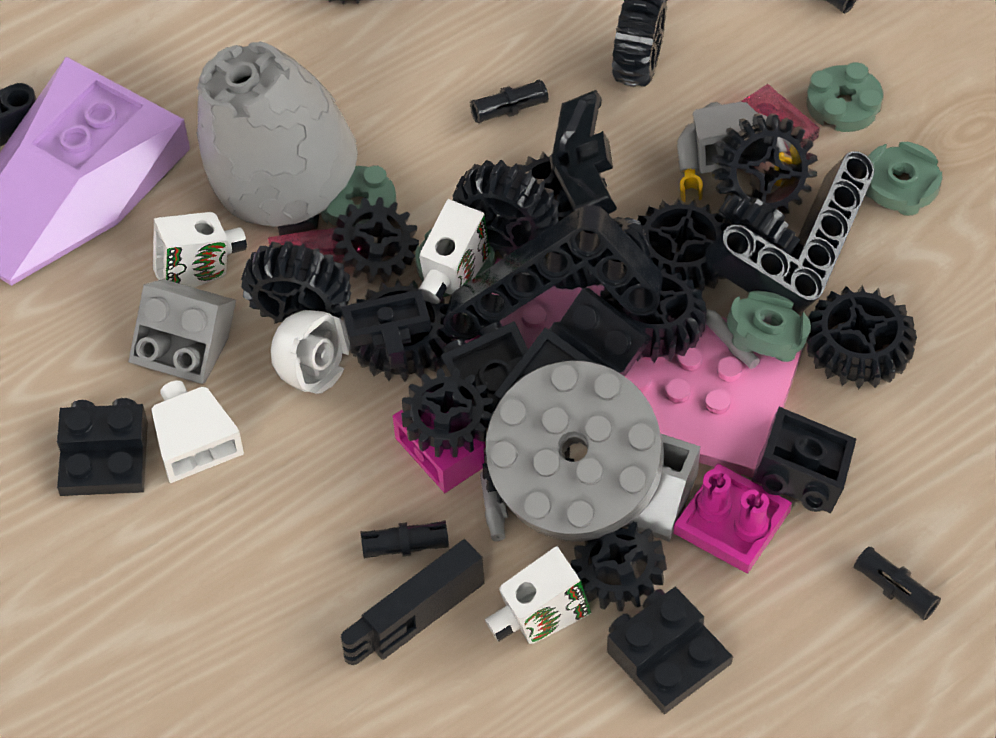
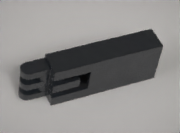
(415, 604)

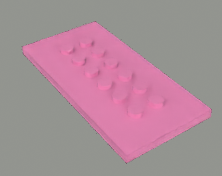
(697, 396)

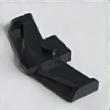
(581, 155)

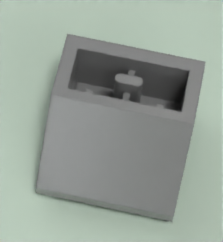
(180, 329)
(675, 485)

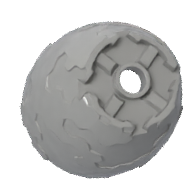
(271, 136)

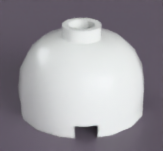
(309, 350)

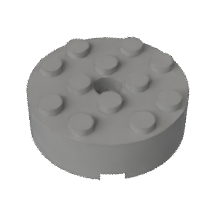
(559, 409)

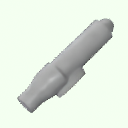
(720, 328)
(494, 513)

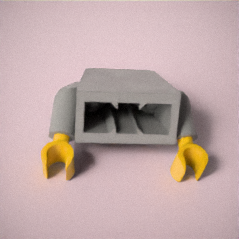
(699, 141)

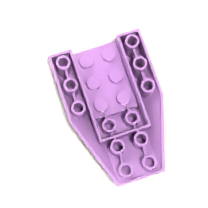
(79, 166)

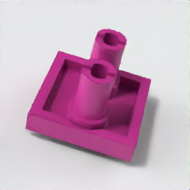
(732, 518)

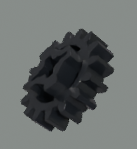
(761, 220)
(358, 242)
(450, 429)
(613, 564)

